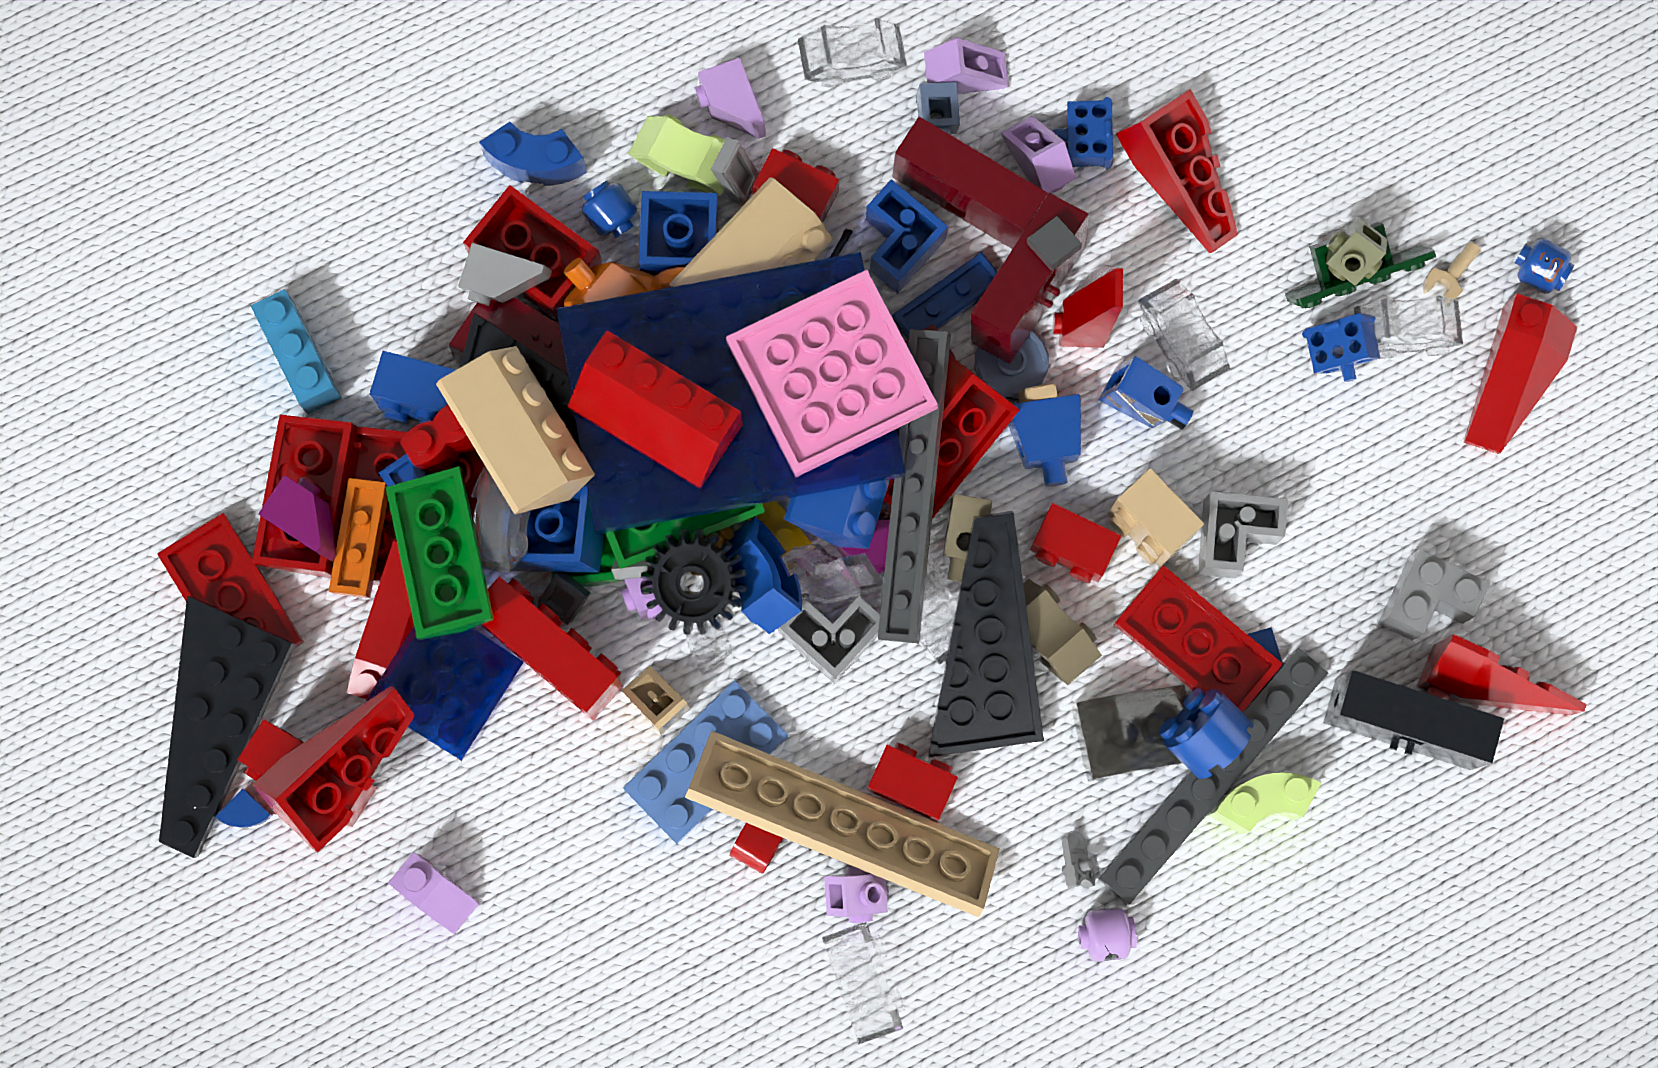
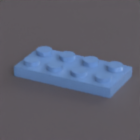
(666, 778)

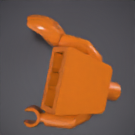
(612, 281)

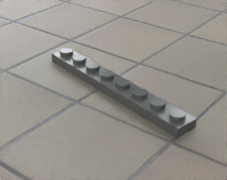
(914, 499)
(1197, 796)

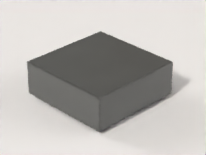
(1054, 243)
(564, 597)

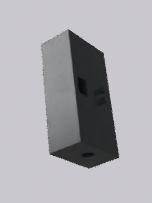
(1413, 720)

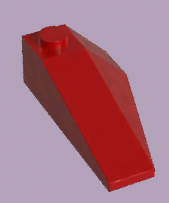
(1091, 310)
(1522, 363)
(1472, 675)
(326, 774)

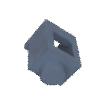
(940, 99)

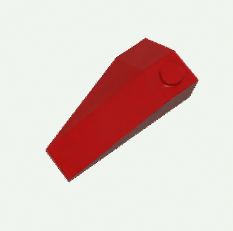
(1177, 161)
(385, 628)

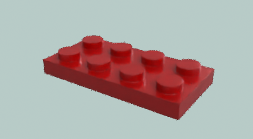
(219, 571)
(1196, 640)

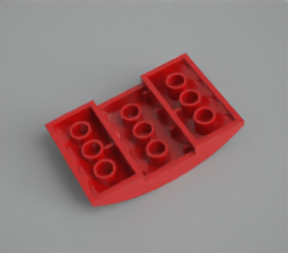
(327, 457)

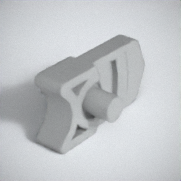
(1078, 866)

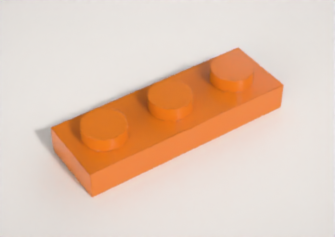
(359, 538)

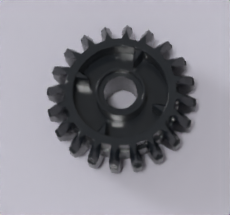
(672, 592)

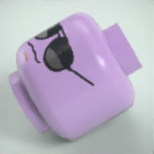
(1107, 934)

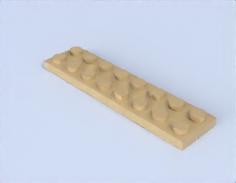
(844, 823)

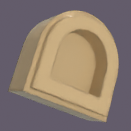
(1038, 393)

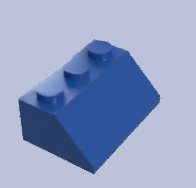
(840, 515)

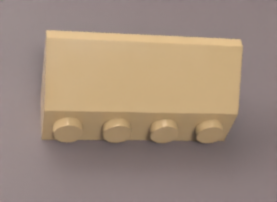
(763, 235)
(516, 430)

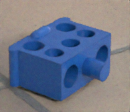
(1098, 133)
(1342, 345)

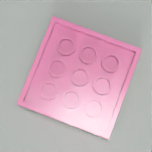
(831, 373)

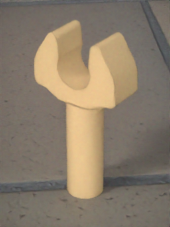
(1450, 277)

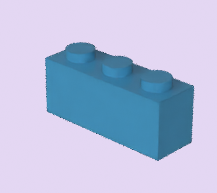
(296, 351)

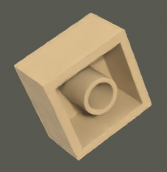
(1154, 519)

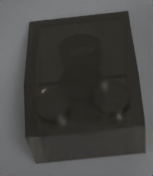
(1122, 734)

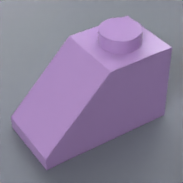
(968, 64)
(730, 97)
(1040, 154)
(433, 892)

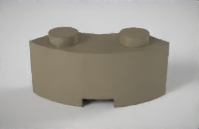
(1062, 643)

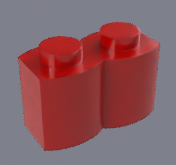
(436, 443)

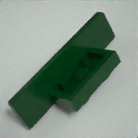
(1328, 284)

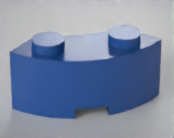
(533, 158)
(771, 592)

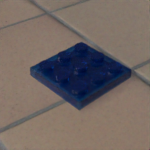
(450, 685)

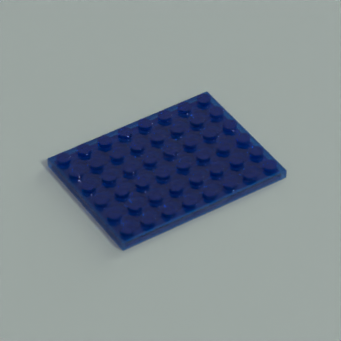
(688, 333)

